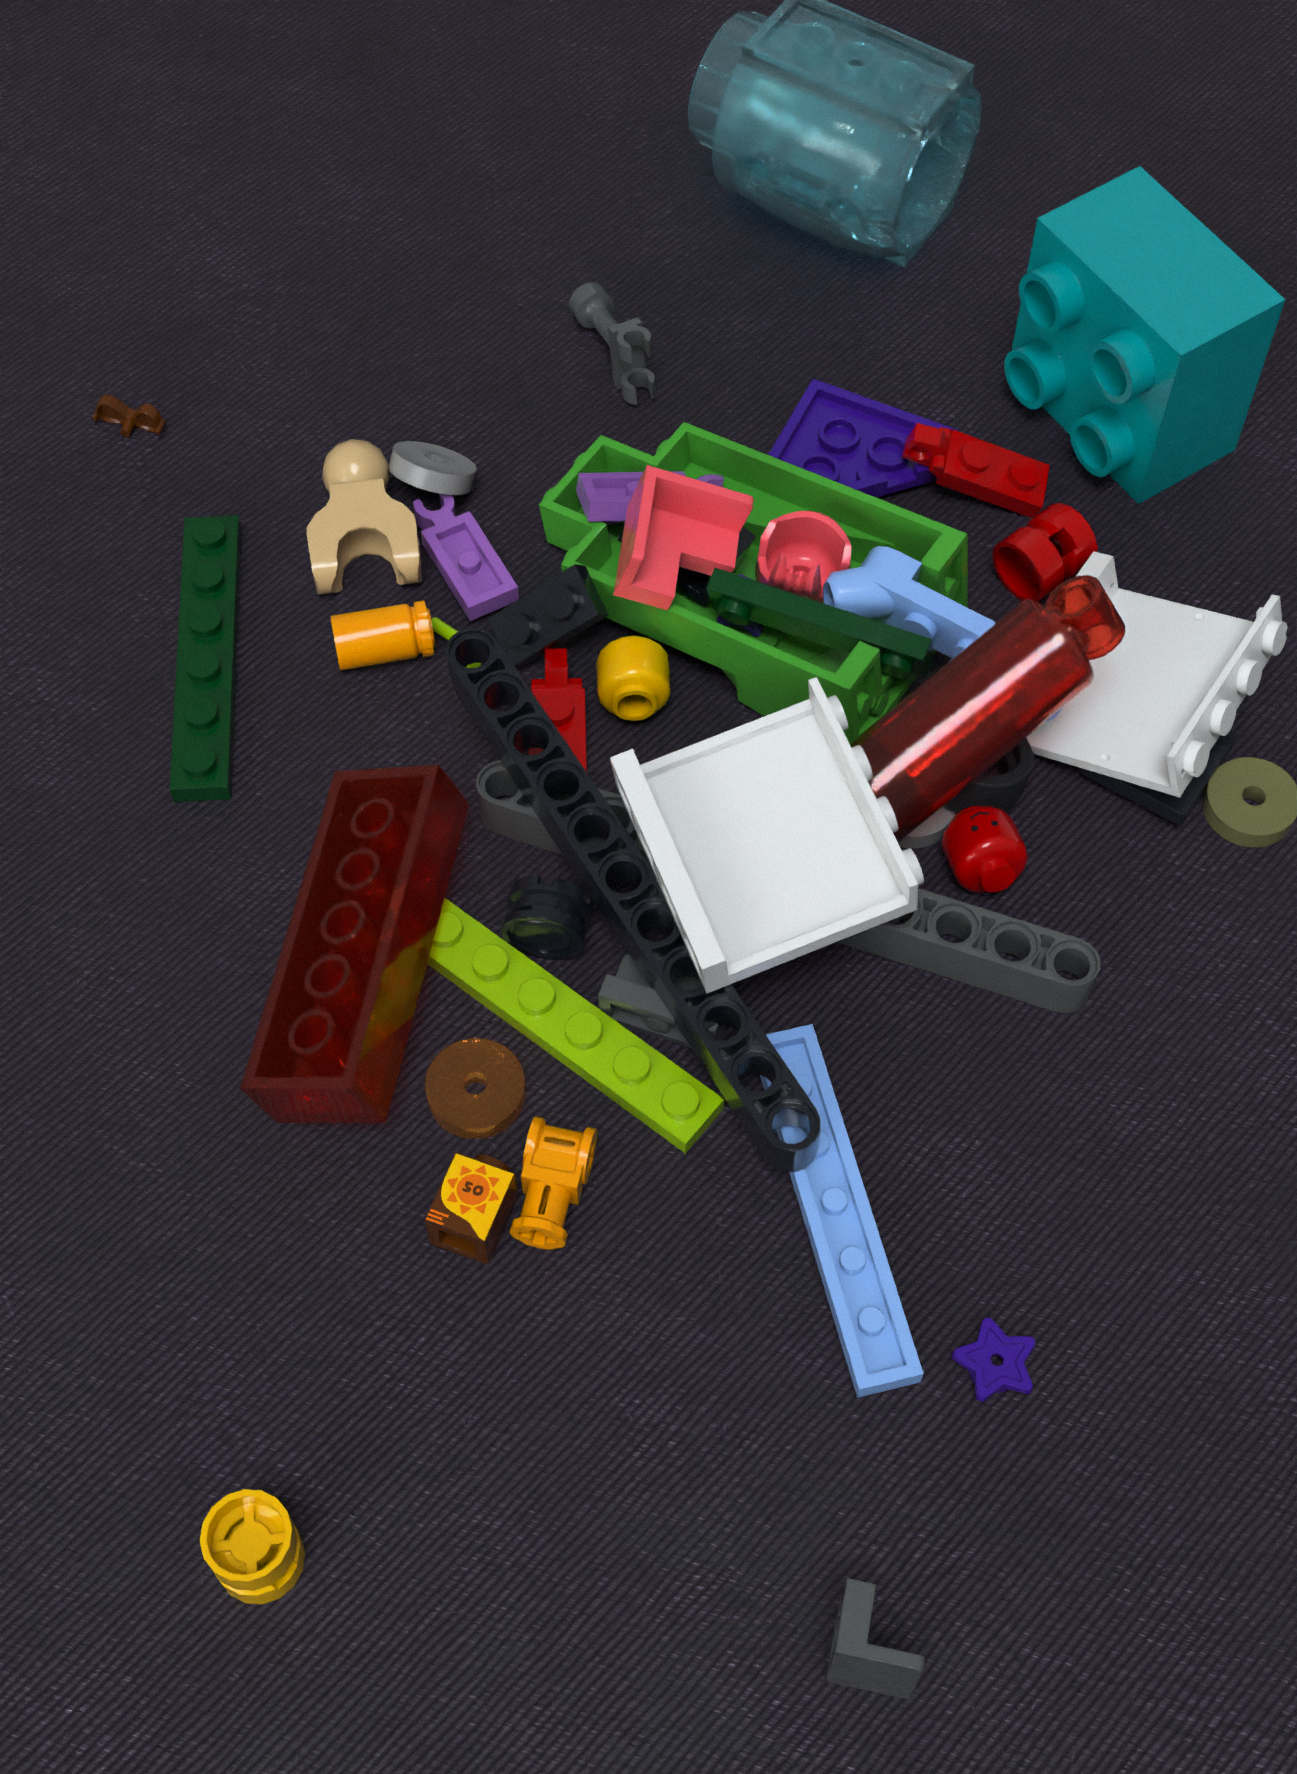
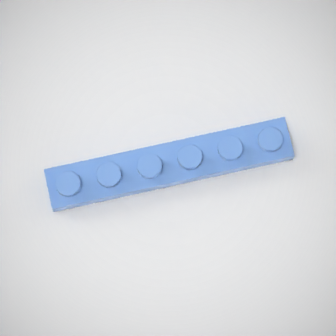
(845, 1233)

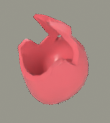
(801, 553)

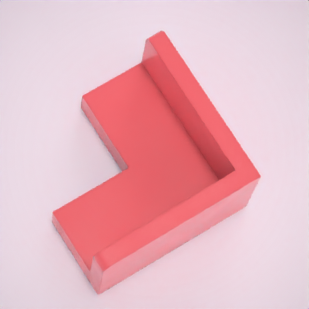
(676, 525)

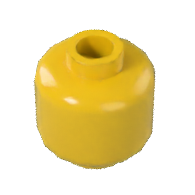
(633, 677)

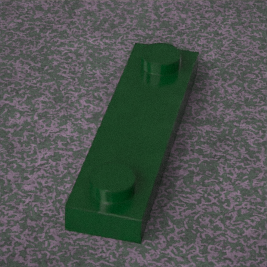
(745, 600)

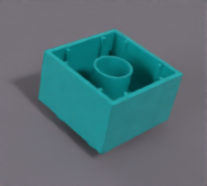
(1139, 334)

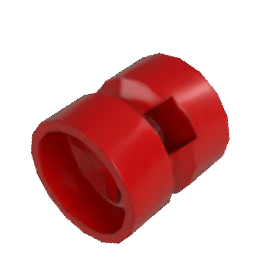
(1044, 552)

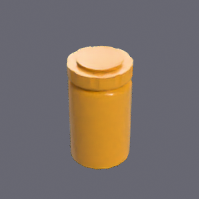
(383, 635)

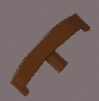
(117, 412)

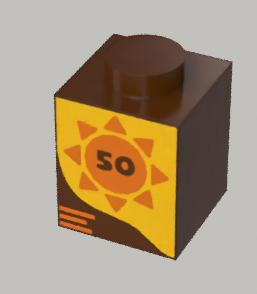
(472, 1207)

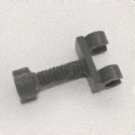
(626, 340)

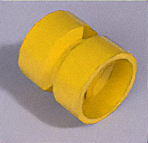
(252, 1546)

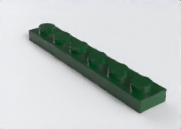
(206, 660)

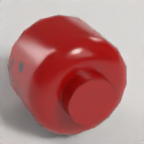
(984, 849)

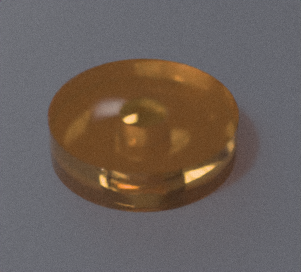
(482, 1113)

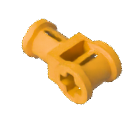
(553, 1173)

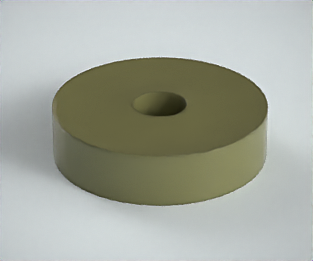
(1243, 822)

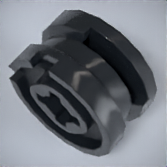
(546, 918)

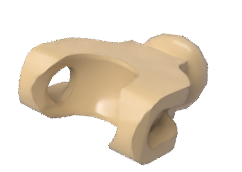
(360, 519)

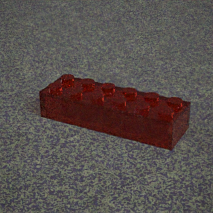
(357, 947)

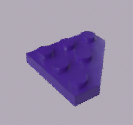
(852, 441)

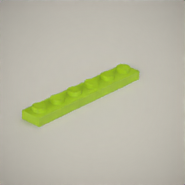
(572, 1029)

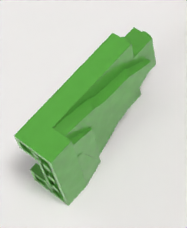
(775, 666)

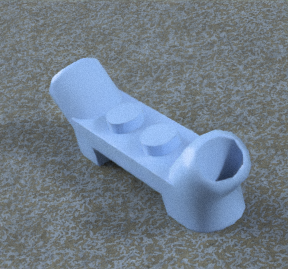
(889, 592)

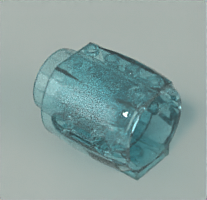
(837, 124)

